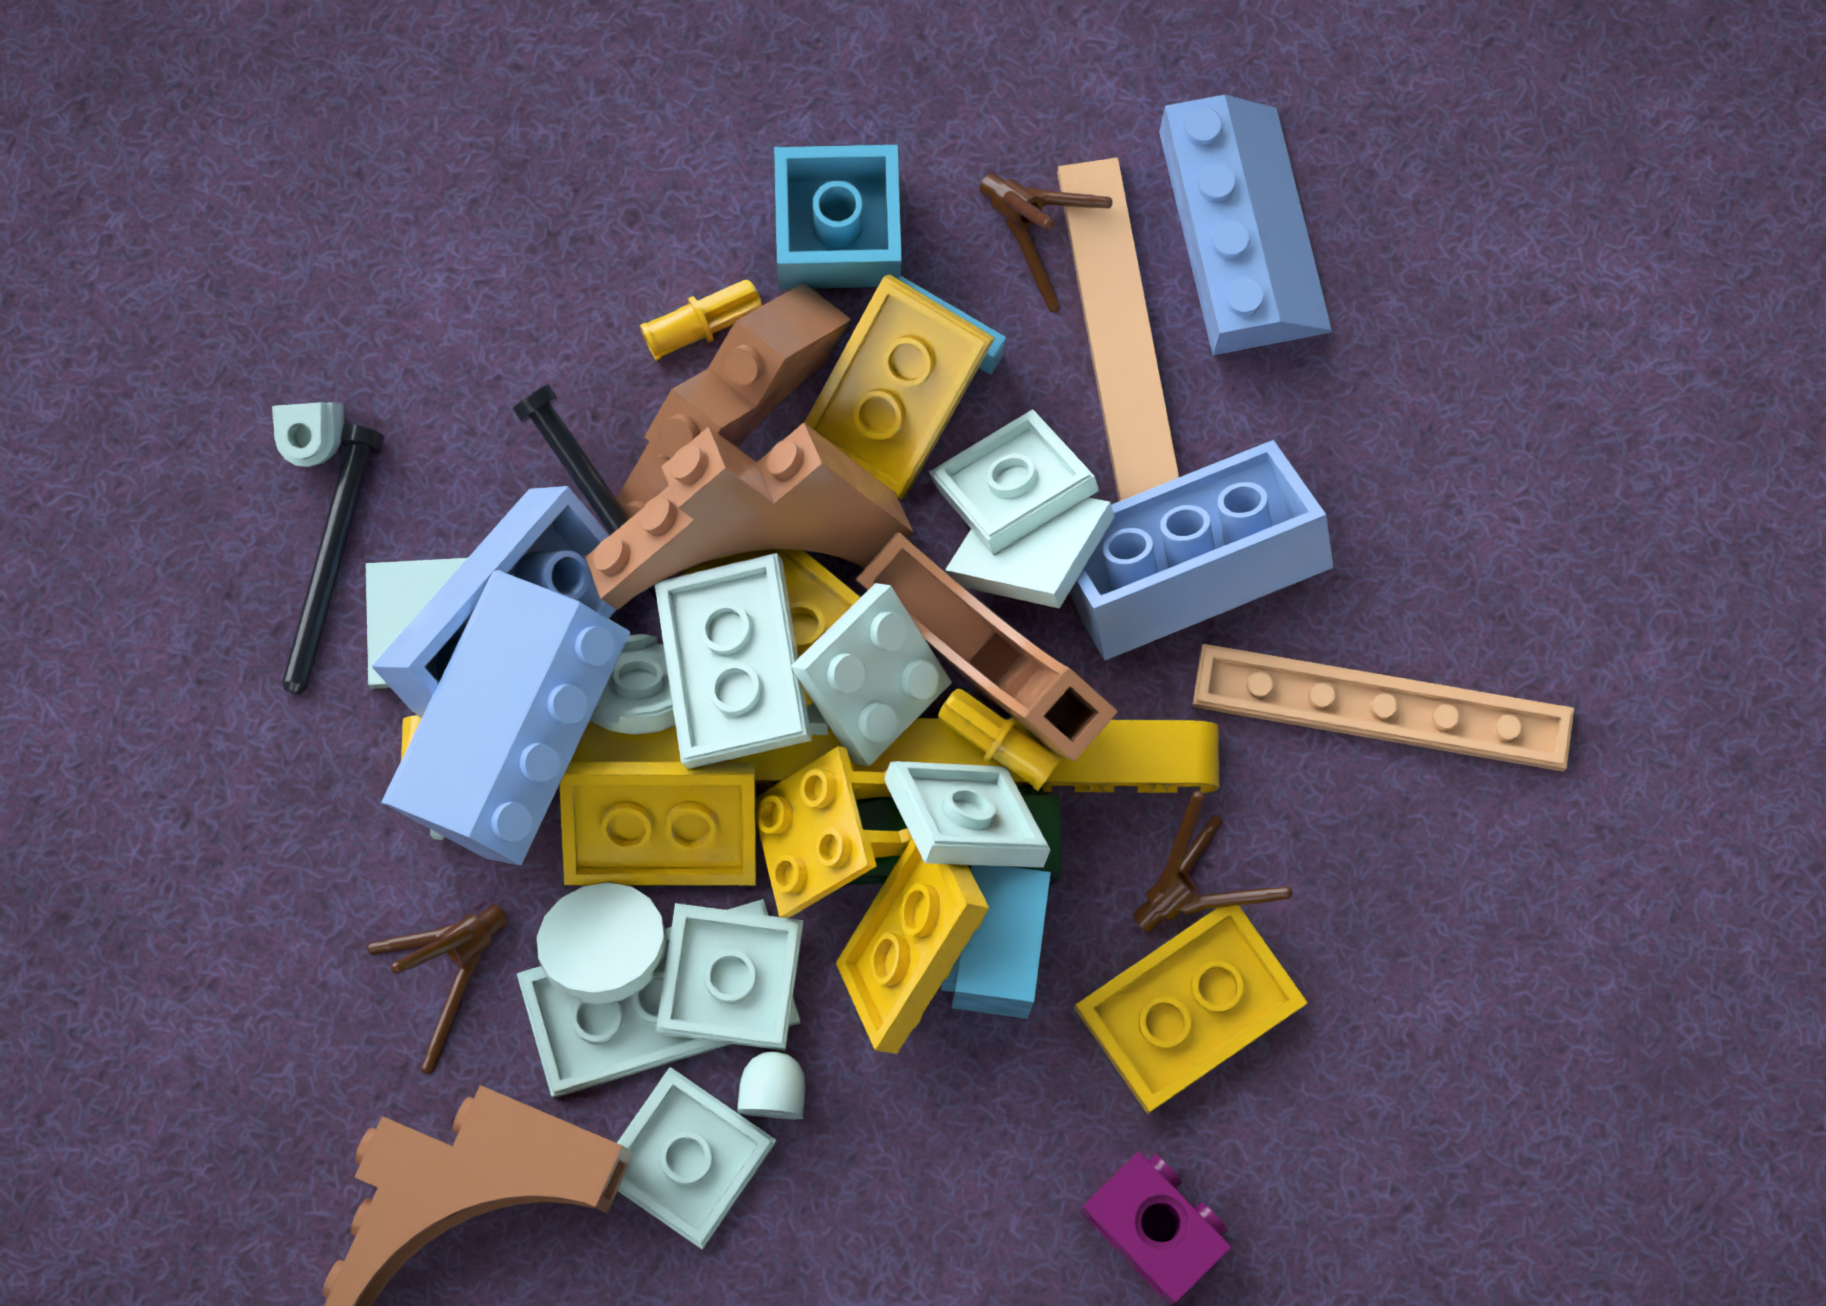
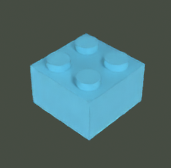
(837, 215)
(1002, 957)

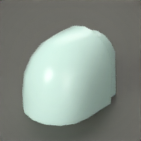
(308, 431)
(772, 1087)

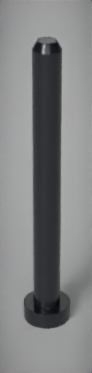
(540, 410)
(359, 445)

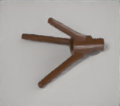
(1024, 207)
(1176, 890)
(463, 945)

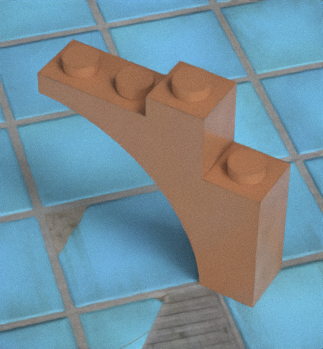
(749, 376)
(728, 504)
(990, 653)
(425, 1187)

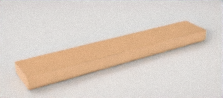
(1118, 330)
(1383, 707)

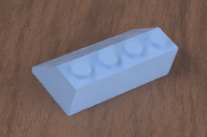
(1242, 223)
(538, 542)
(1200, 549)
(506, 718)

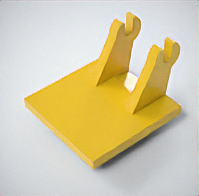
(816, 833)

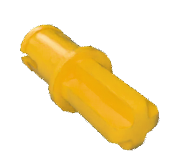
(700, 319)
(998, 738)

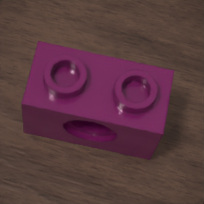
(1170, 1265)

